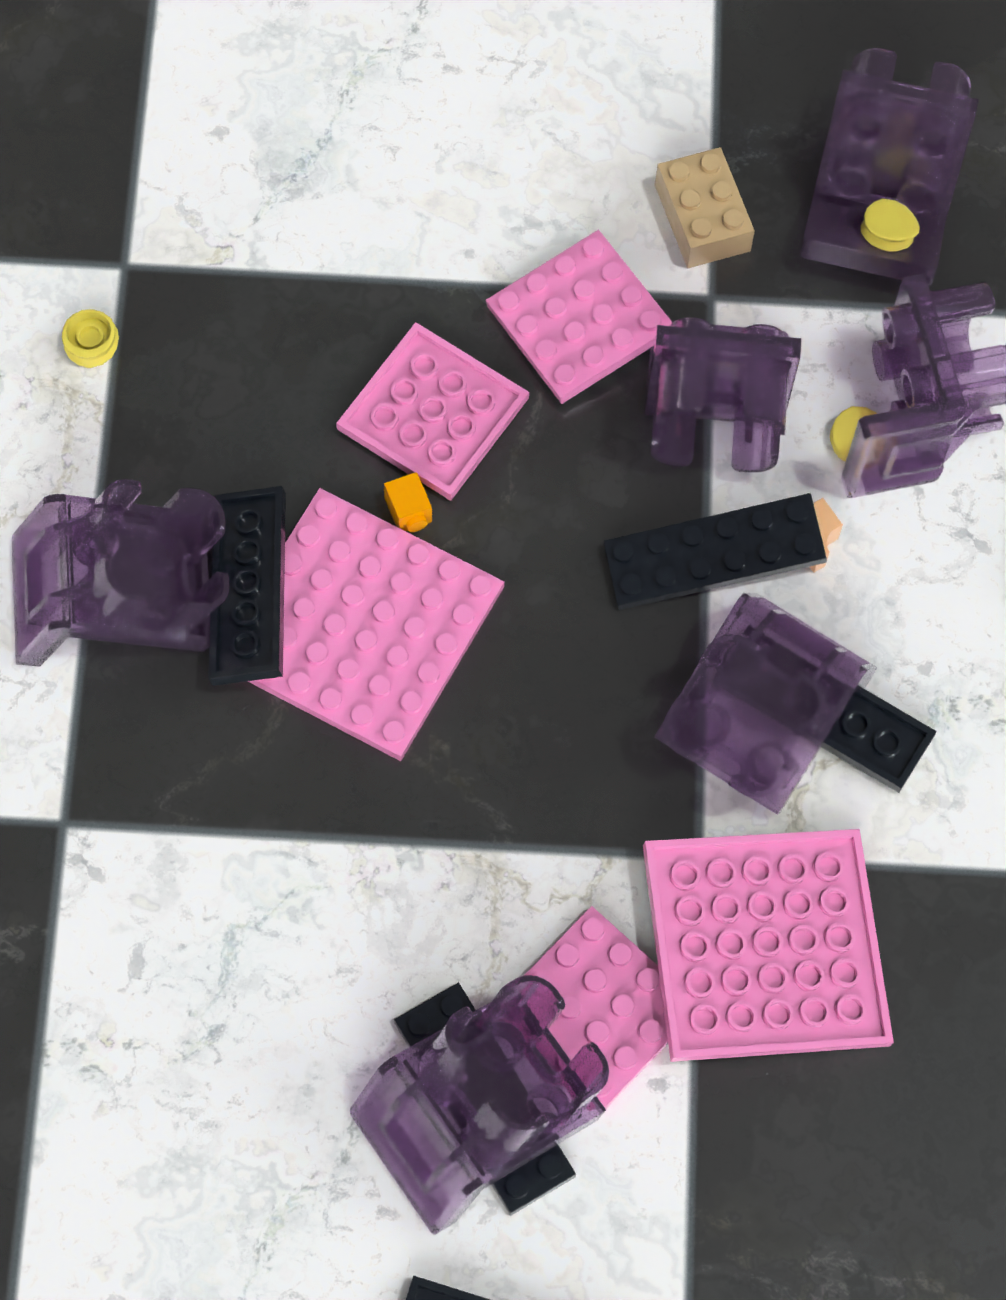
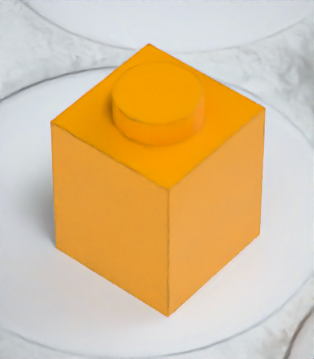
(408, 503)

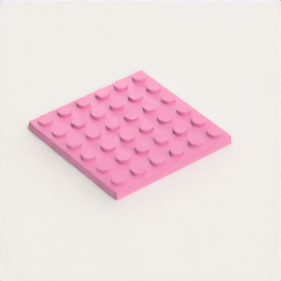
(373, 622)
(766, 945)

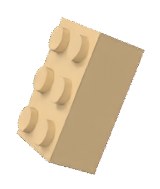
(704, 207)

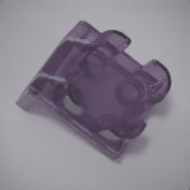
(893, 146)
(720, 376)
(939, 387)
(116, 571)
(763, 700)
(479, 1100)

